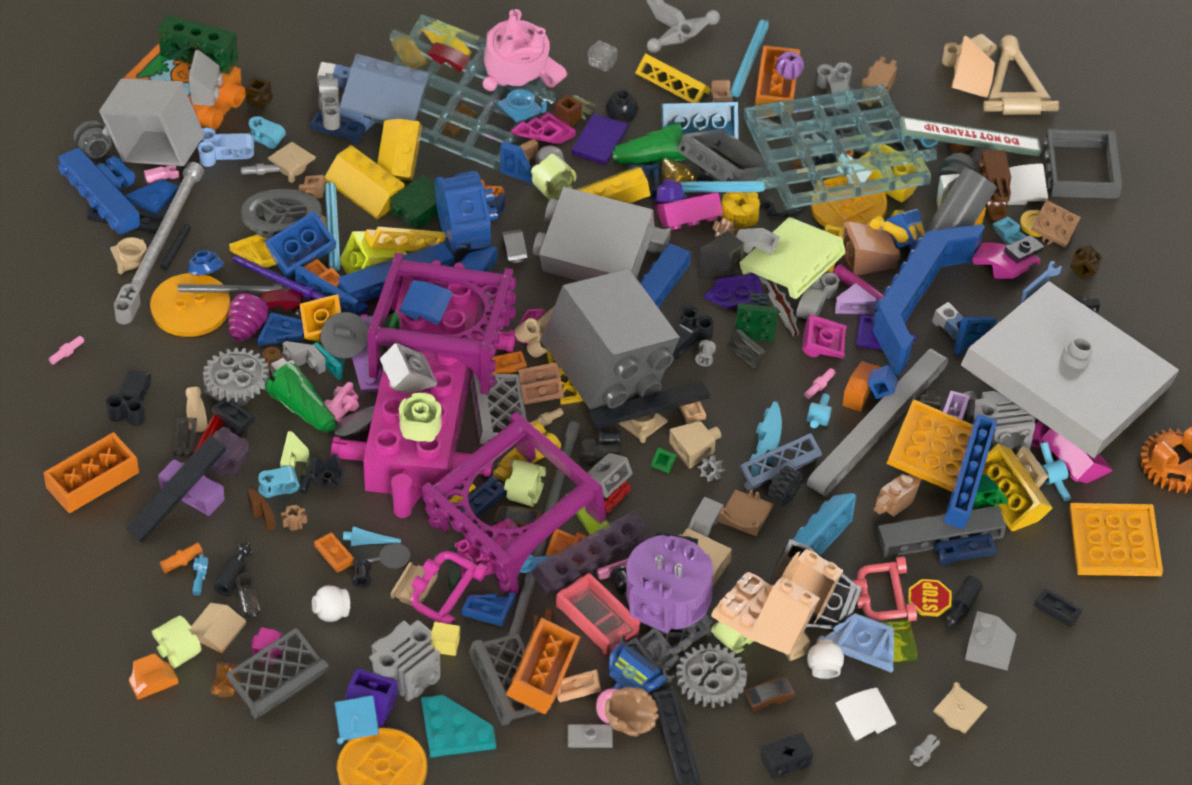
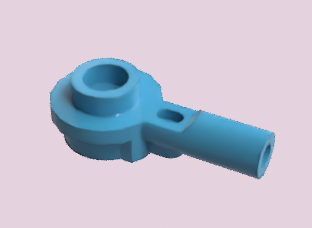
(531, 562)
(200, 565)

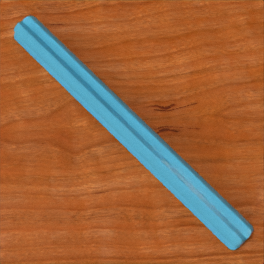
(749, 58)
(725, 186)
(332, 224)

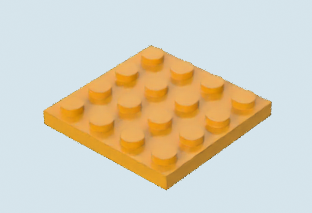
(930, 445)
(1115, 539)

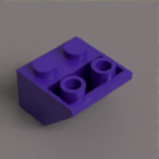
(380, 687)

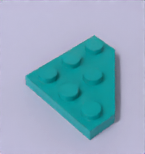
(454, 728)

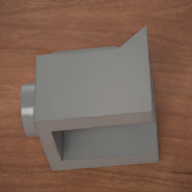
(659, 240)

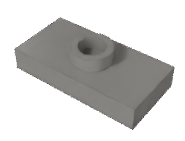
(590, 736)

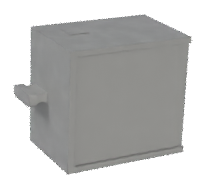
(151, 122)

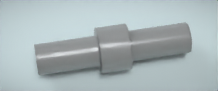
(259, 169)

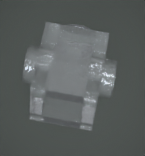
(602, 56)

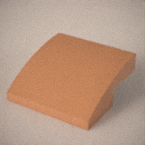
(541, 383)

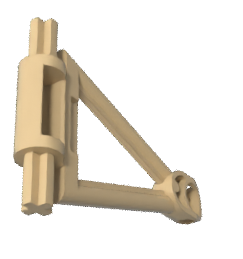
(1017, 102)

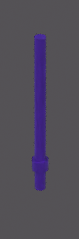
(308, 292)

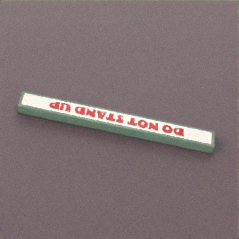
(970, 136)

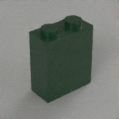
(415, 203)

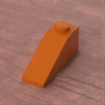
(857, 388)

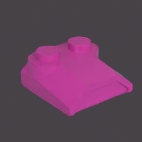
(823, 337)

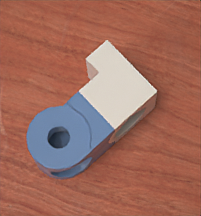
(330, 70)
(948, 319)

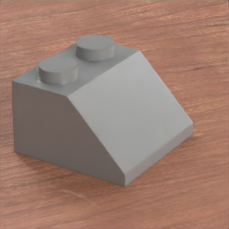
(204, 80)
(407, 369)
(990, 641)

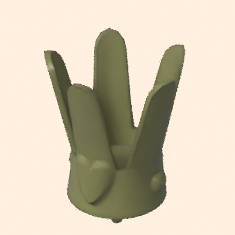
(584, 108)

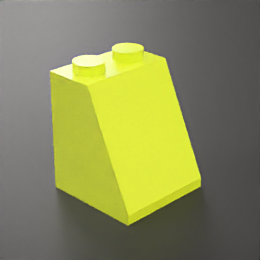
(359, 255)

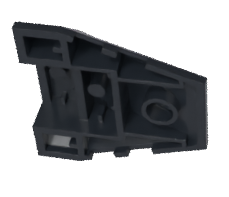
(842, 599)

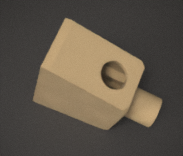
(694, 442)

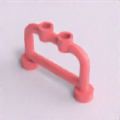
(895, 569)

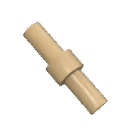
(546, 418)

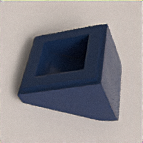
(499, 203)

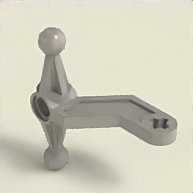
(676, 20)

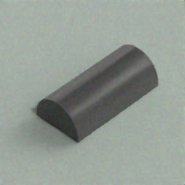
(963, 202)

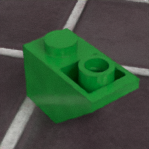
(988, 493)

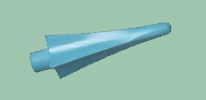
(363, 537)

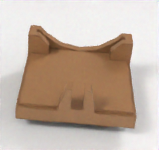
(1055, 224)
(745, 512)

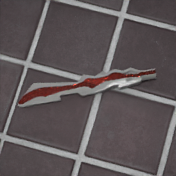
(784, 309)

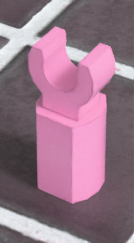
(157, 174)

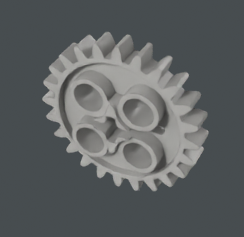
(236, 374)
(711, 675)

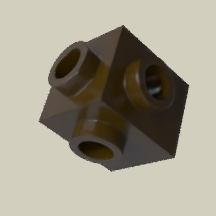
(258, 92)
(1086, 261)

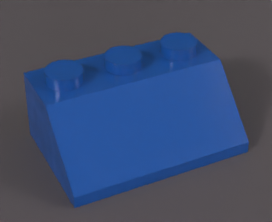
(300, 244)

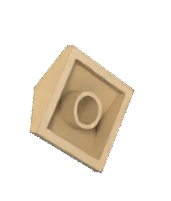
(217, 626)

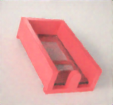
(597, 613)

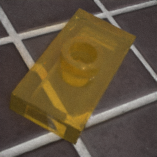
(408, 51)

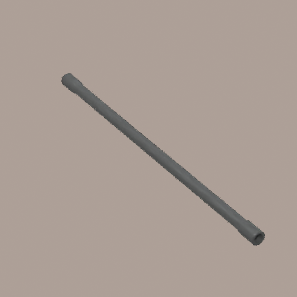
(570, 437)

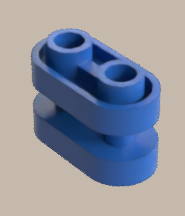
(117, 172)

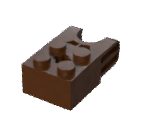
(995, 168)

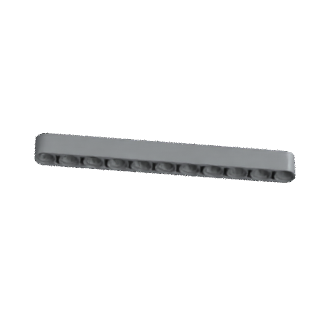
(877, 423)

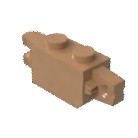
(878, 75)
(897, 494)

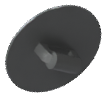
(344, 335)
(355, 422)

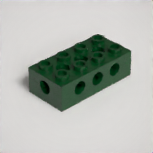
(182, 37)

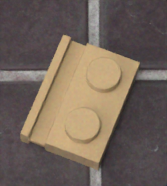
(403, 587)

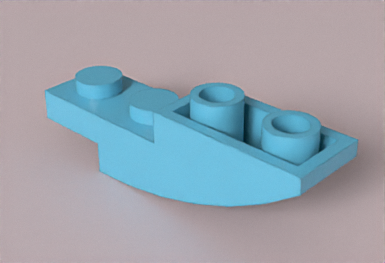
(769, 435)

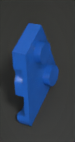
(515, 162)
(154, 196)
(281, 329)
(971, 331)
(488, 608)

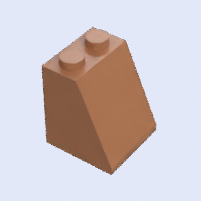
(869, 249)

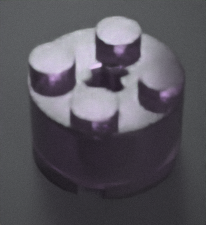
(234, 456)

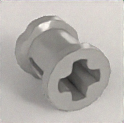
(706, 350)

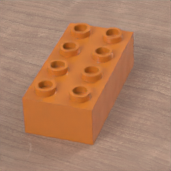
(770, 84)
(91, 472)
(543, 666)

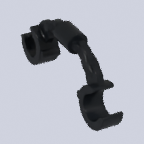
(788, 213)

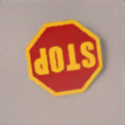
(930, 597)

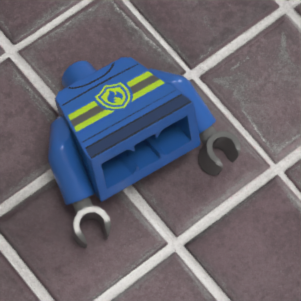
(634, 670)

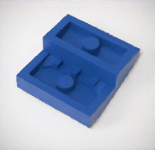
(425, 301)

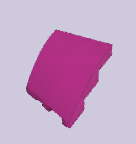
(545, 129)
(1002, 264)

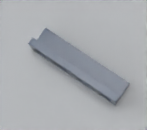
(796, 463)

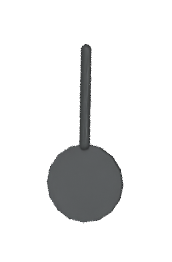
(393, 556)

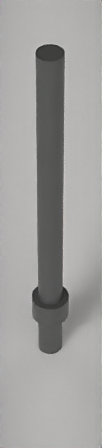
(229, 288)

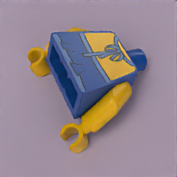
(904, 227)

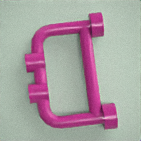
(431, 568)

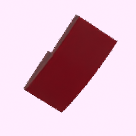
(444, 53)
(286, 298)

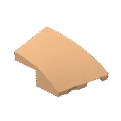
(973, 70)

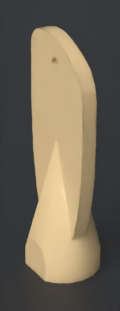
(196, 408)

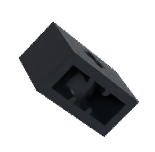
(787, 755)

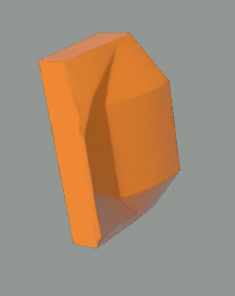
(151, 675)

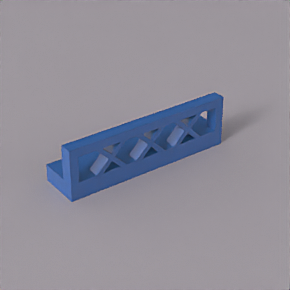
(307, 278)

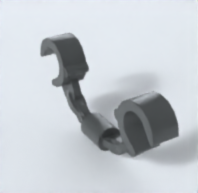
(681, 646)

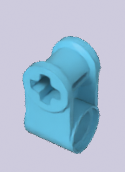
(266, 134)
(279, 480)

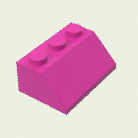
(689, 210)
(1079, 463)

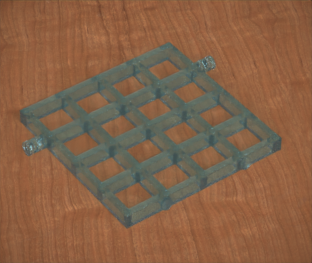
(461, 91)
(837, 146)

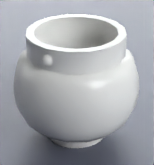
(331, 603)
(825, 659)

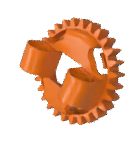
(1160, 458)

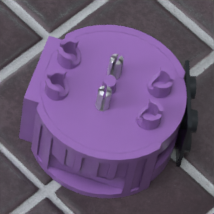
(669, 582)

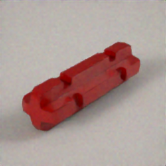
(614, 498)

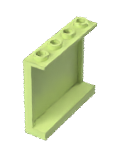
(798, 257)

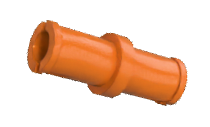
(181, 558)

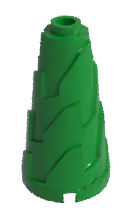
(651, 147)
(299, 397)

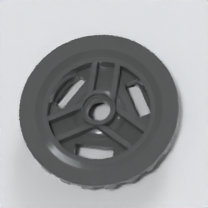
(279, 210)

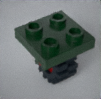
(757, 319)

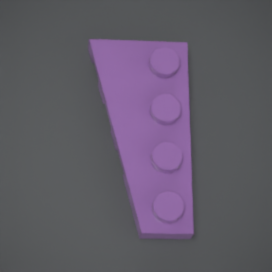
(362, 367)

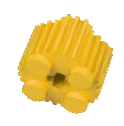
(741, 208)

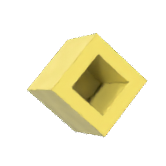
(445, 638)

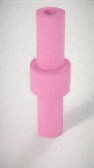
(66, 350)
(819, 384)

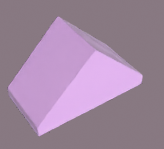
(855, 301)
(957, 404)

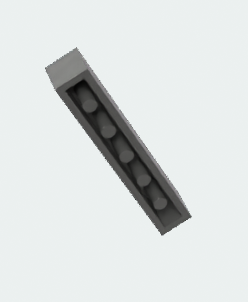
(924, 533)

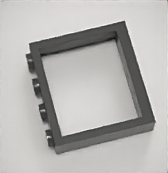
(1083, 139)
(696, 148)

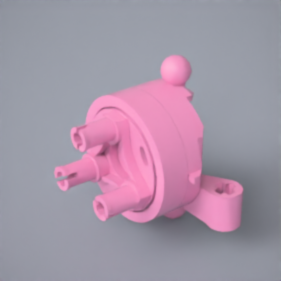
(518, 54)

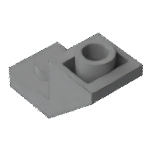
(758, 238)
(514, 245)
(303, 354)
(705, 516)

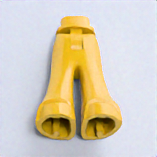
(504, 467)

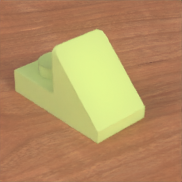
(293, 451)

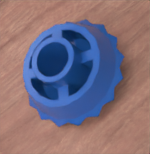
(204, 263)

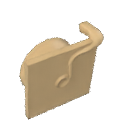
(291, 160)
(129, 253)
(644, 426)
(960, 709)

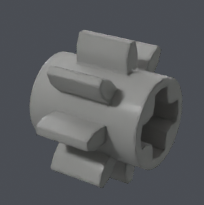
(708, 472)

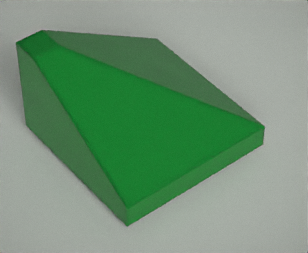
(663, 460)

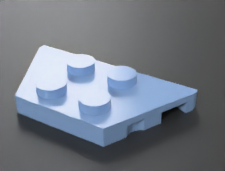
(865, 641)

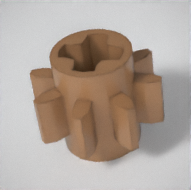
(722, 226)
(294, 517)

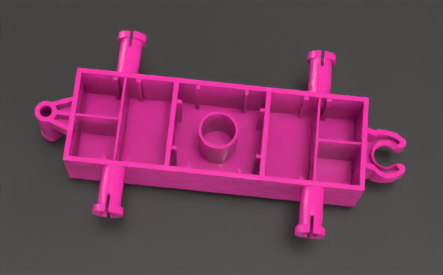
(406, 465)

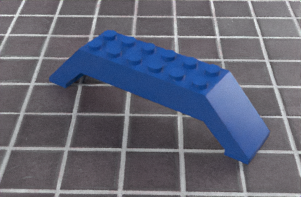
(932, 253)

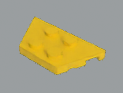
(254, 250)

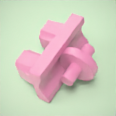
(344, 400)

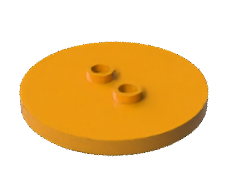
(854, 209)
(189, 312)
(382, 760)

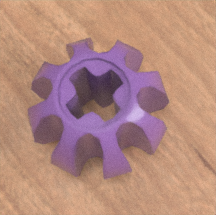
(790, 65)

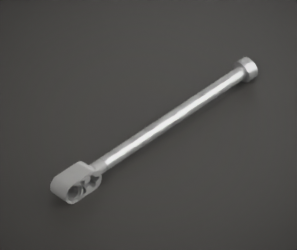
(129, 297)

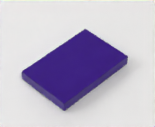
(599, 139)

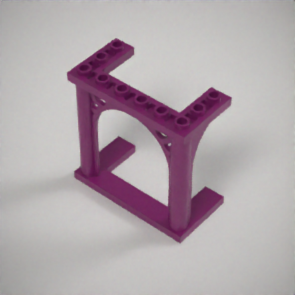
(474, 353)
(511, 556)

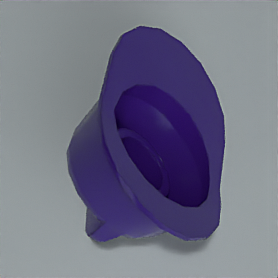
(670, 191)

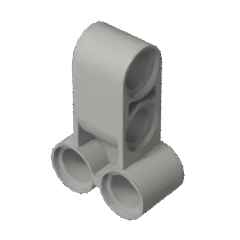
(834, 79)
(329, 103)
(814, 297)

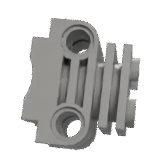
(1013, 425)
(408, 658)

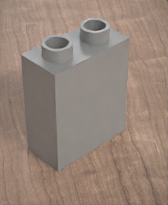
(593, 236)

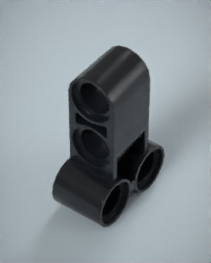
(691, 329)
(130, 399)

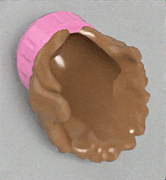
(627, 710)

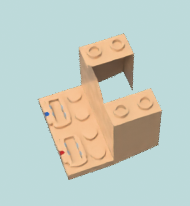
(782, 611)

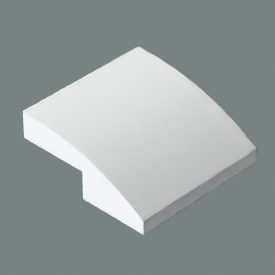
(1027, 184)
(865, 713)

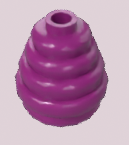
(246, 316)

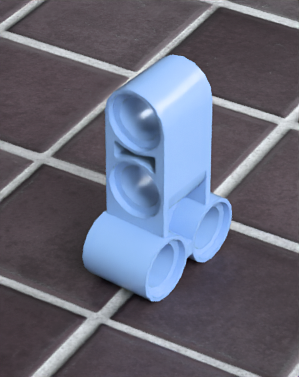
(224, 147)

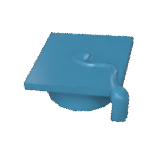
(521, 105)
(356, 718)

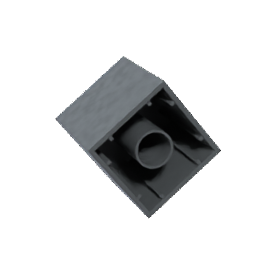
(610, 339)

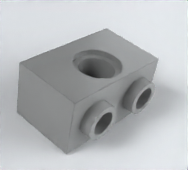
(611, 472)

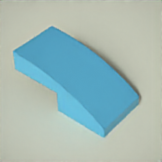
(1008, 230)

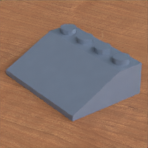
(384, 89)

